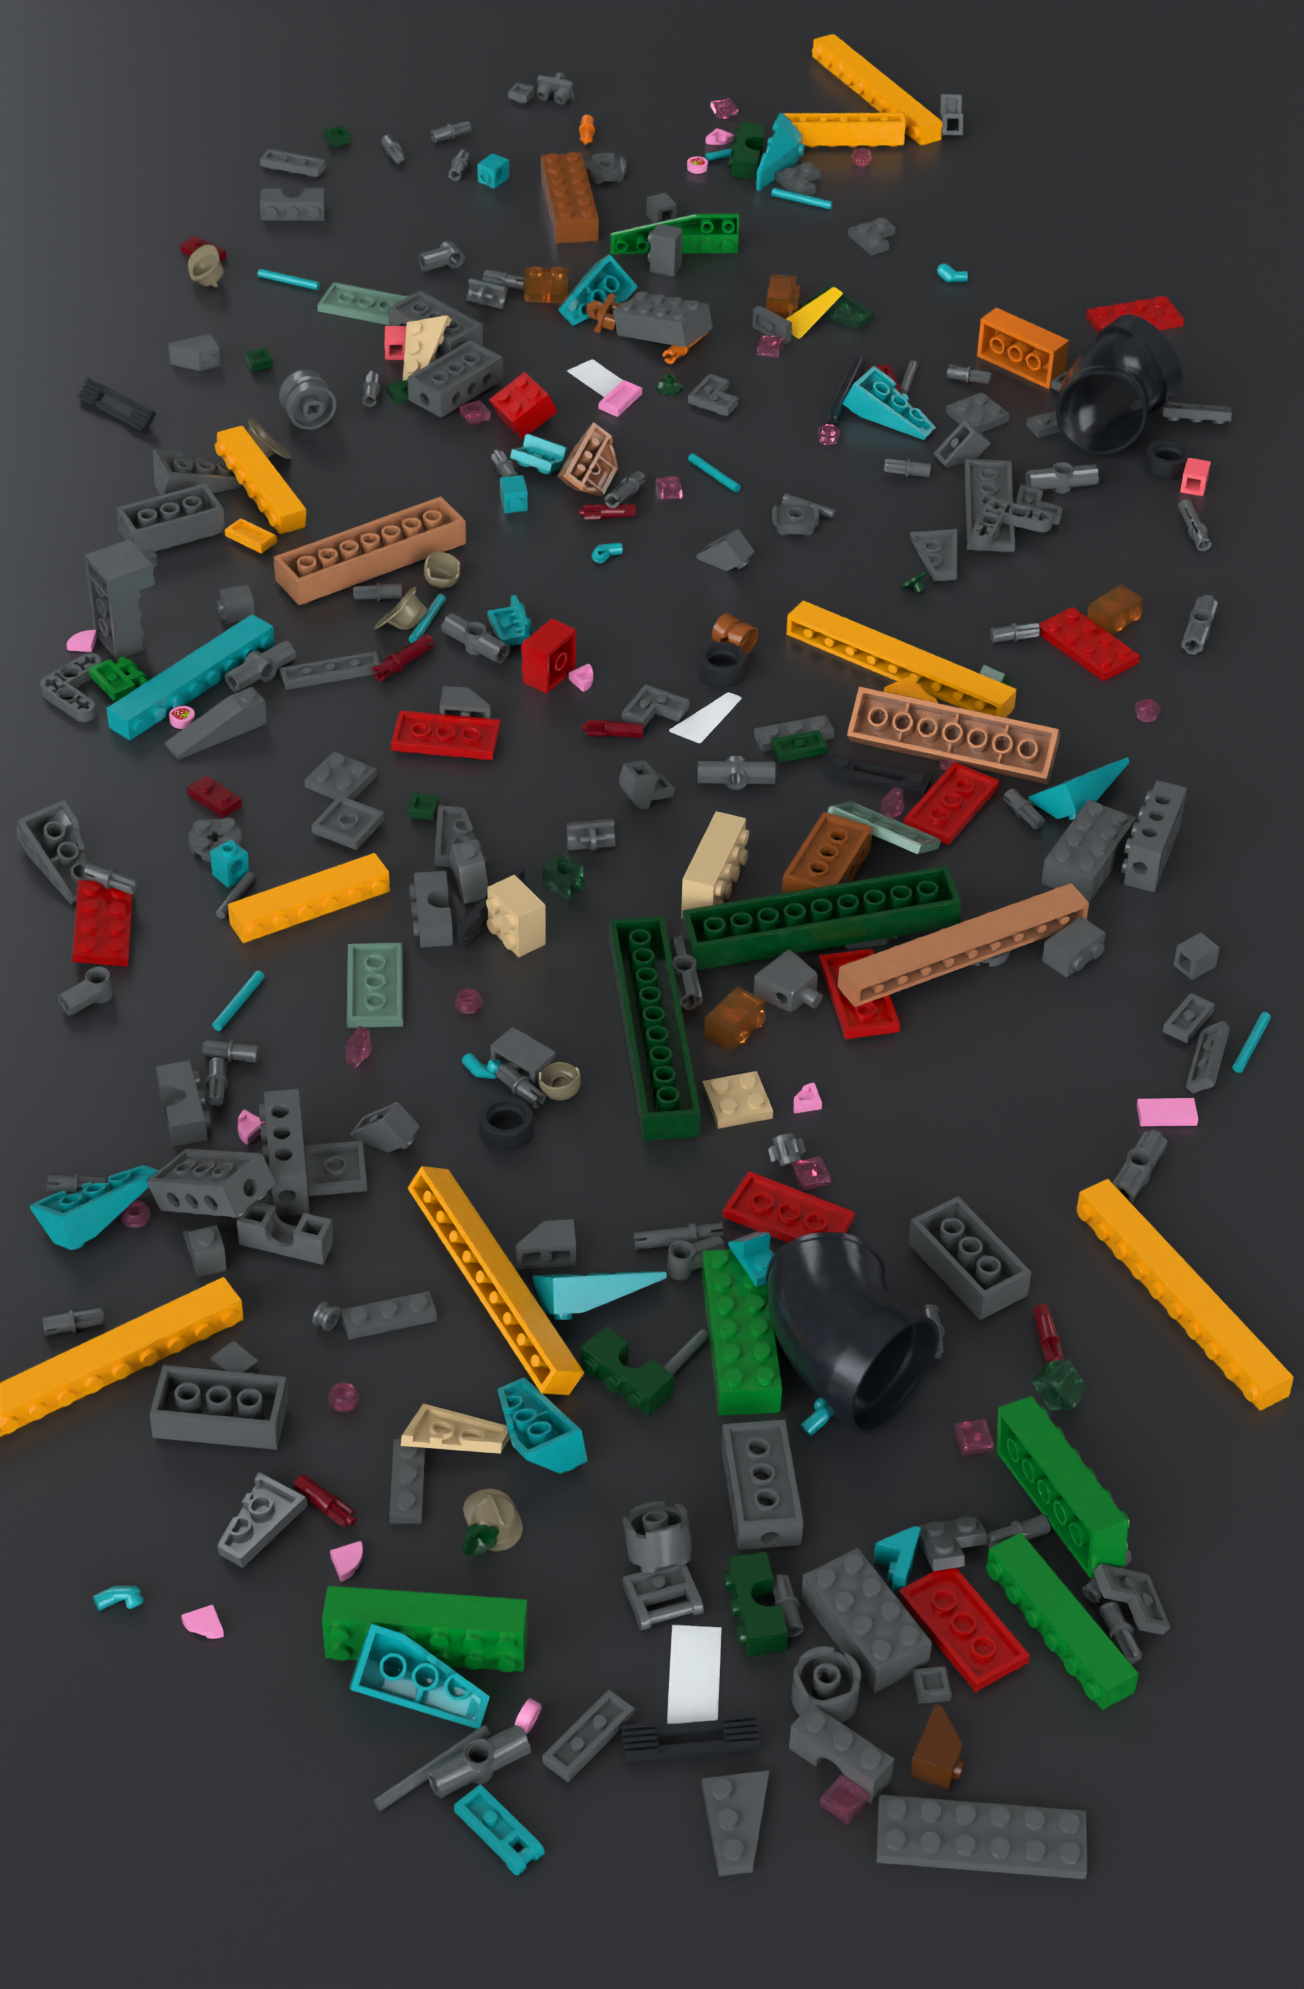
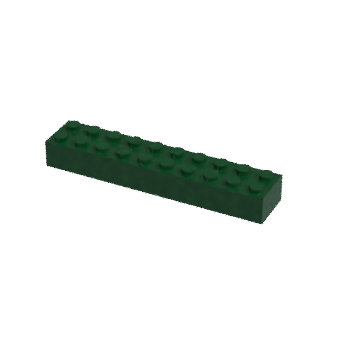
(822, 917)
(654, 1029)

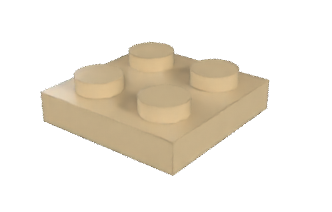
(737, 1099)

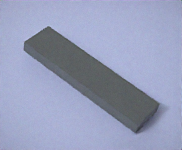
(329, 670)

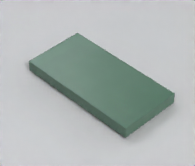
(358, 303)
(887, 827)
(375, 985)

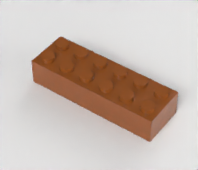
(569, 198)

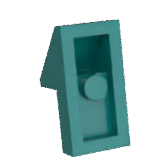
(753, 1254)
(899, 1554)

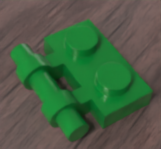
(118, 678)

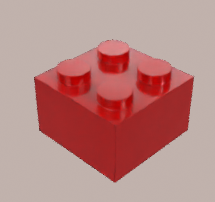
(523, 405)
(548, 655)

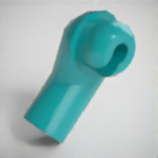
(950, 275)
(604, 551)
(481, 1070)
(817, 1419)
(117, 1593)

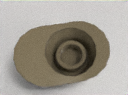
(205, 266)
(265, 442)
(406, 613)
(498, 1510)

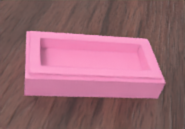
(620, 398)
(1167, 1112)

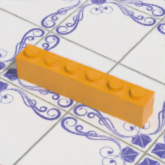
(849, 128)
(261, 480)
(308, 897)

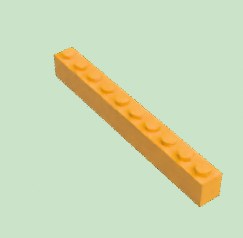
(876, 88)
(899, 660)
(496, 1281)
(1184, 1295)
(117, 1354)

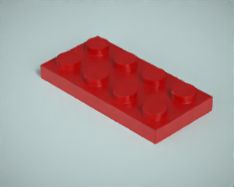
(1157, 311)
(1088, 644)
(445, 735)
(952, 802)
(101, 925)
(864, 1020)
(783, 1210)
(963, 1627)

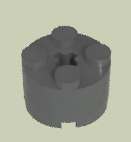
(658, 1536)
(827, 1682)

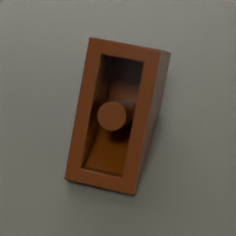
(938, 1752)

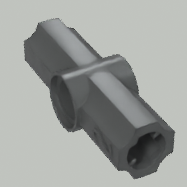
(1062, 477)
(1199, 624)
(475, 638)
(260, 666)
(735, 772)
(685, 973)
(1140, 1163)
(462, 1769)

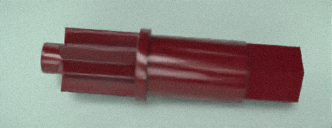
(601, 511)
(614, 729)
(1049, 1339)
(325, 1501)

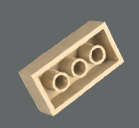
(716, 862)

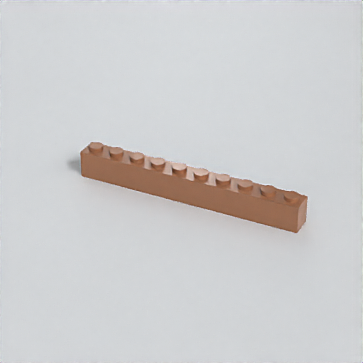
(961, 945)

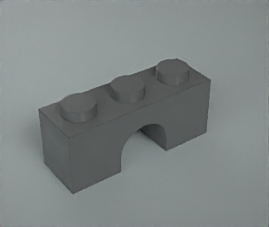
(306, 207)
(431, 909)
(186, 1119)
(265, 1231)
(820, 1736)

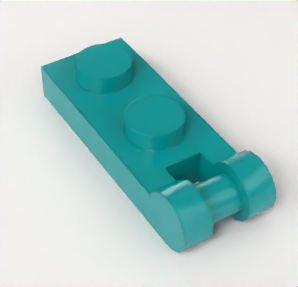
(498, 1829)

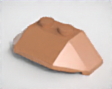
(591, 463)

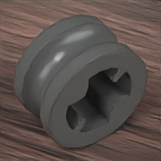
(326, 1316)

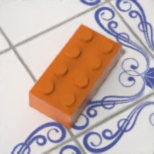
(1022, 347)

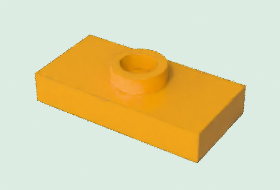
(250, 535)

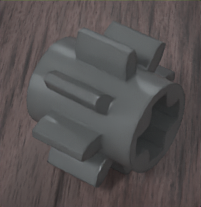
(786, 1149)

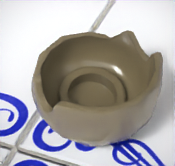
(441, 570)
(560, 1081)

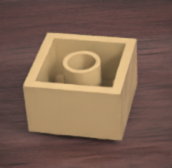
(516, 916)

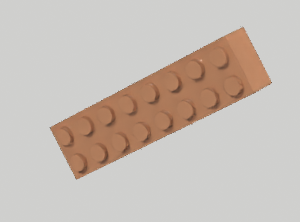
(369, 550)
(953, 734)

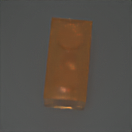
(546, 284)
(783, 295)
(1116, 609)
(734, 1019)

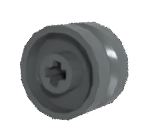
(307, 399)

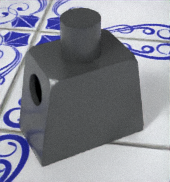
(788, 983)

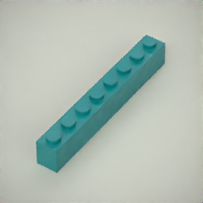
(189, 677)

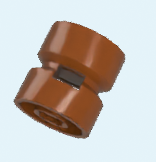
(732, 630)

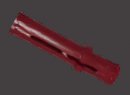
(397, 661)

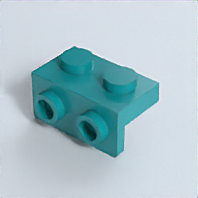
(541, 454)
(511, 623)

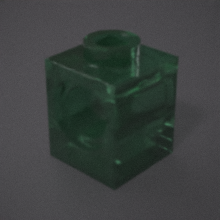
(563, 876)
(1059, 1385)

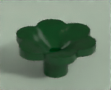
(669, 385)
(915, 582)
(479, 1539)

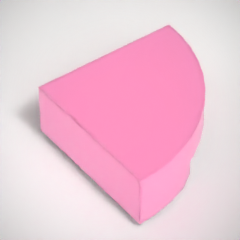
(719, 137)
(82, 641)
(582, 677)
(807, 1099)
(249, 1126)
(347, 1559)
(203, 1622)

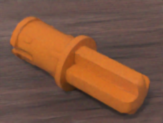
(586, 129)

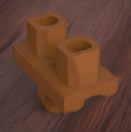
(603, 313)

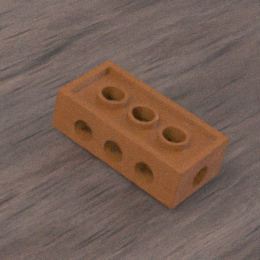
(834, 849)

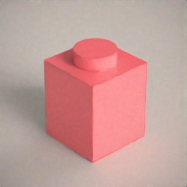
(395, 342)
(1195, 476)

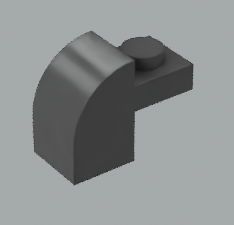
(951, 114)
(644, 784)

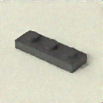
(293, 163)
(1196, 412)
(764, 734)
(1207, 1057)
(388, 1315)
(407, 1484)
(588, 1735)

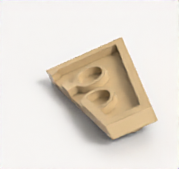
(422, 343)
(454, 1431)

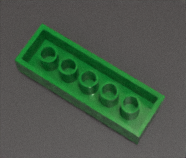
(740, 1338)
(1062, 1485)
(452, 1627)

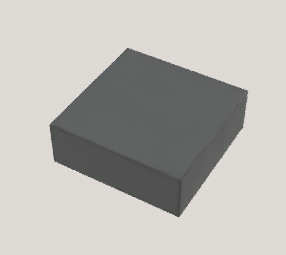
(931, 1684)

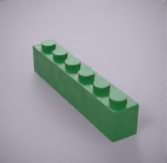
(1061, 1621)

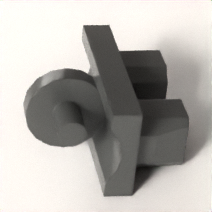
(556, 87)
(487, 293)
(590, 834)

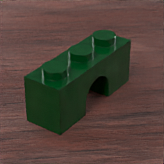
(746, 150)
(642, 1387)
(759, 1627)

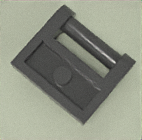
(656, 1587)

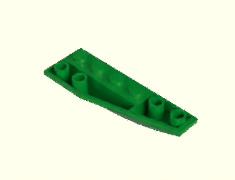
(699, 235)

